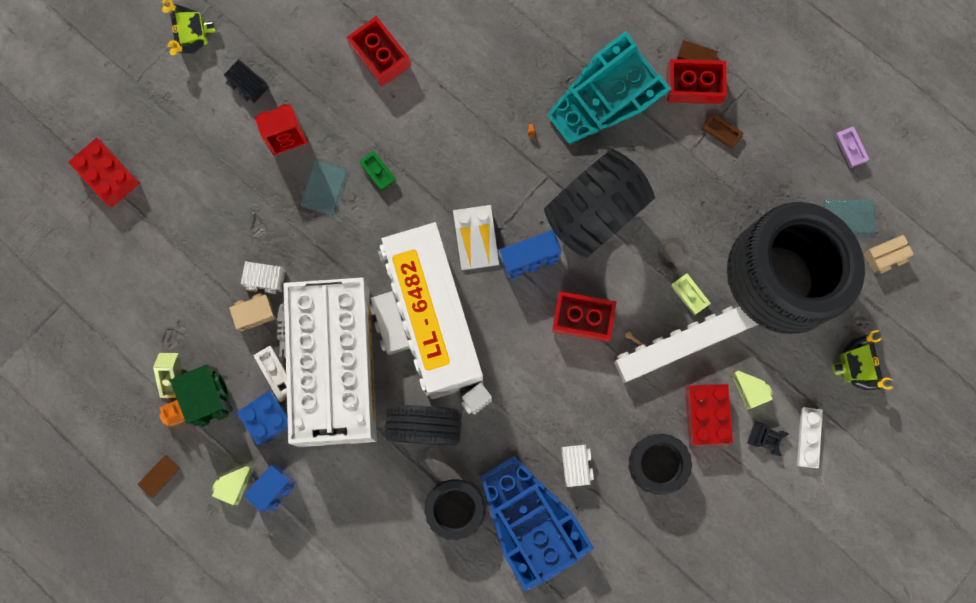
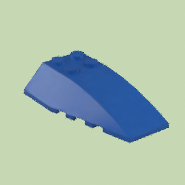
(532, 524)

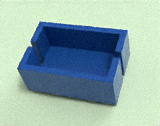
(530, 254)

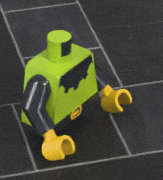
(188, 29)
(861, 365)

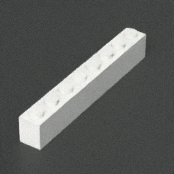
(682, 343)

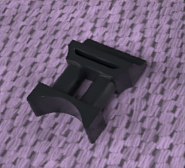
(759, 435)

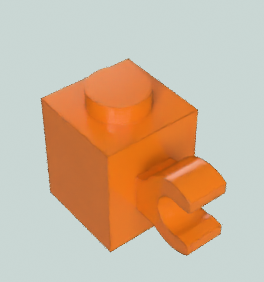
(171, 414)

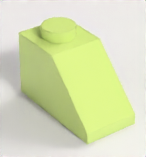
(165, 368)
(751, 389)
(232, 486)

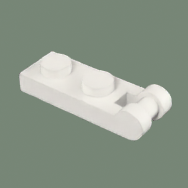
(273, 371)

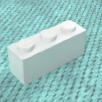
(389, 323)

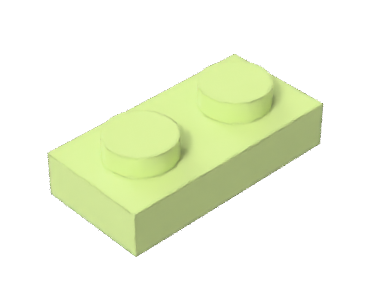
(690, 294)

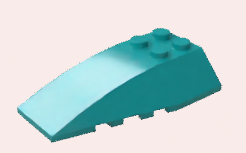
(608, 91)

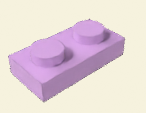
(851, 147)

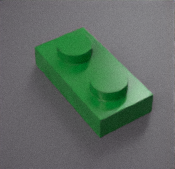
(377, 171)

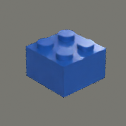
(264, 418)
(270, 489)

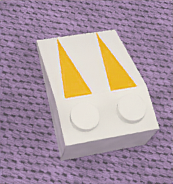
(476, 237)

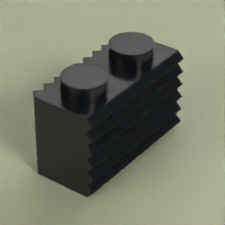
(246, 81)

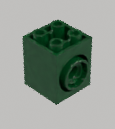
(202, 395)

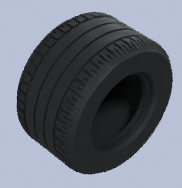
(825, 247)

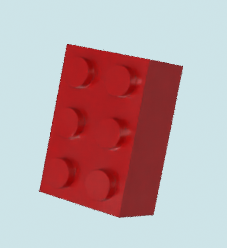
(379, 51)
(697, 81)
(281, 129)
(104, 172)
(584, 317)
(708, 414)

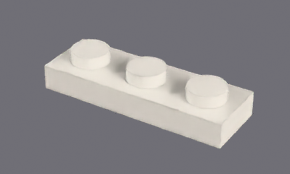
(809, 437)

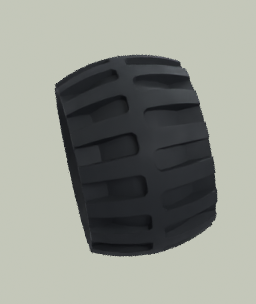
(599, 203)

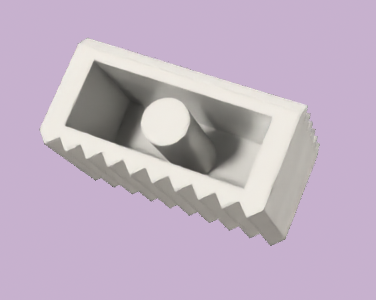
(263, 276)
(476, 399)
(576, 465)

